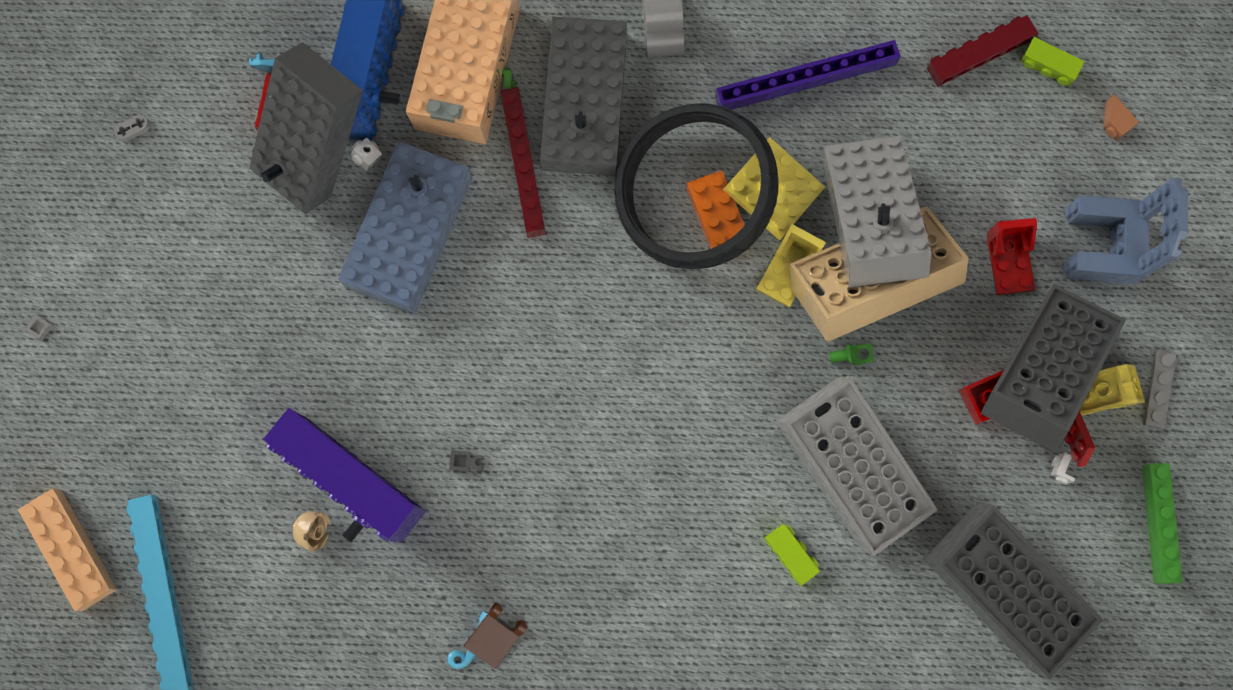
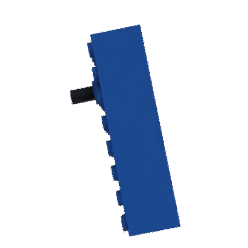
(365, 55)

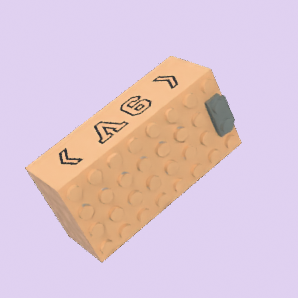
(462, 67)

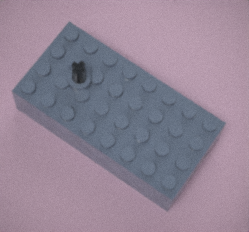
(406, 227)

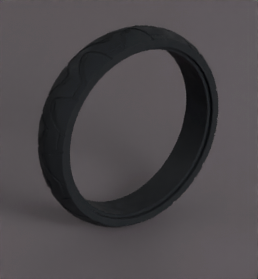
(647, 136)

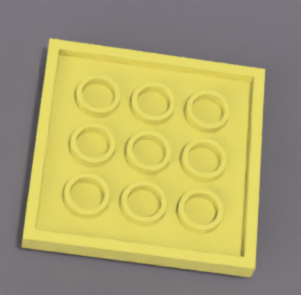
(795, 190)

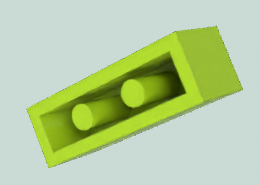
(1051, 61)
(792, 554)

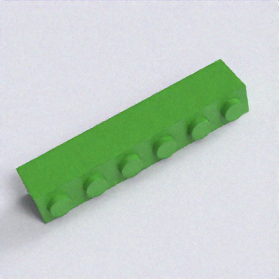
(1162, 523)

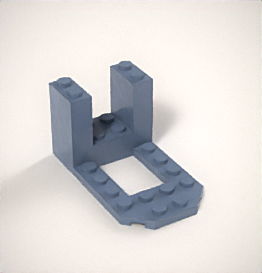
(1130, 254)

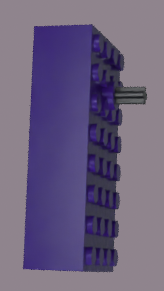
(347, 478)

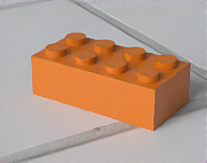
(714, 208)

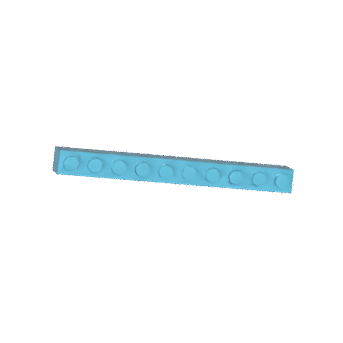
(159, 593)

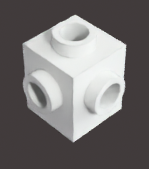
(365, 153)

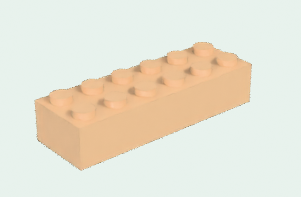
(67, 549)

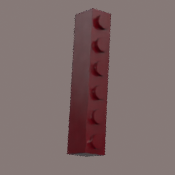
(981, 51)

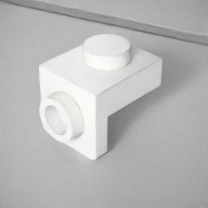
(1060, 466)

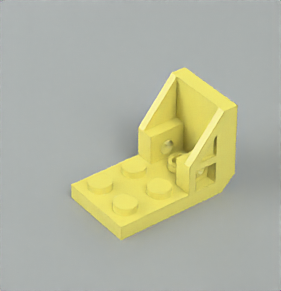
(795, 246)
(1113, 389)

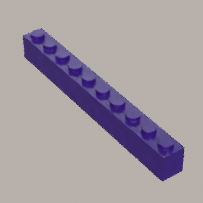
(808, 76)

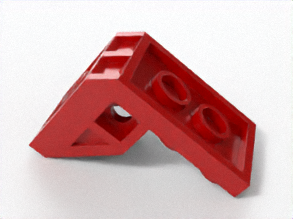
(1009, 255)
(1080, 441)

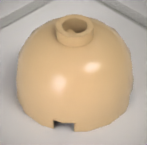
(310, 530)

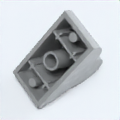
(663, 27)

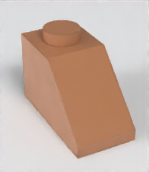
(1117, 118)

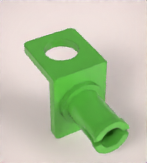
(851, 354)

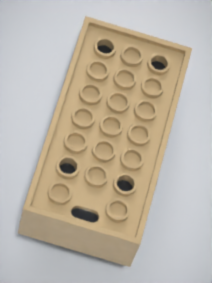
(837, 310)

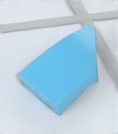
(261, 63)

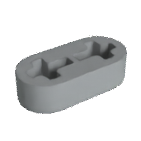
(132, 128)

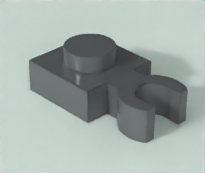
(462, 461)

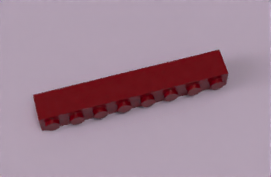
(523, 162)

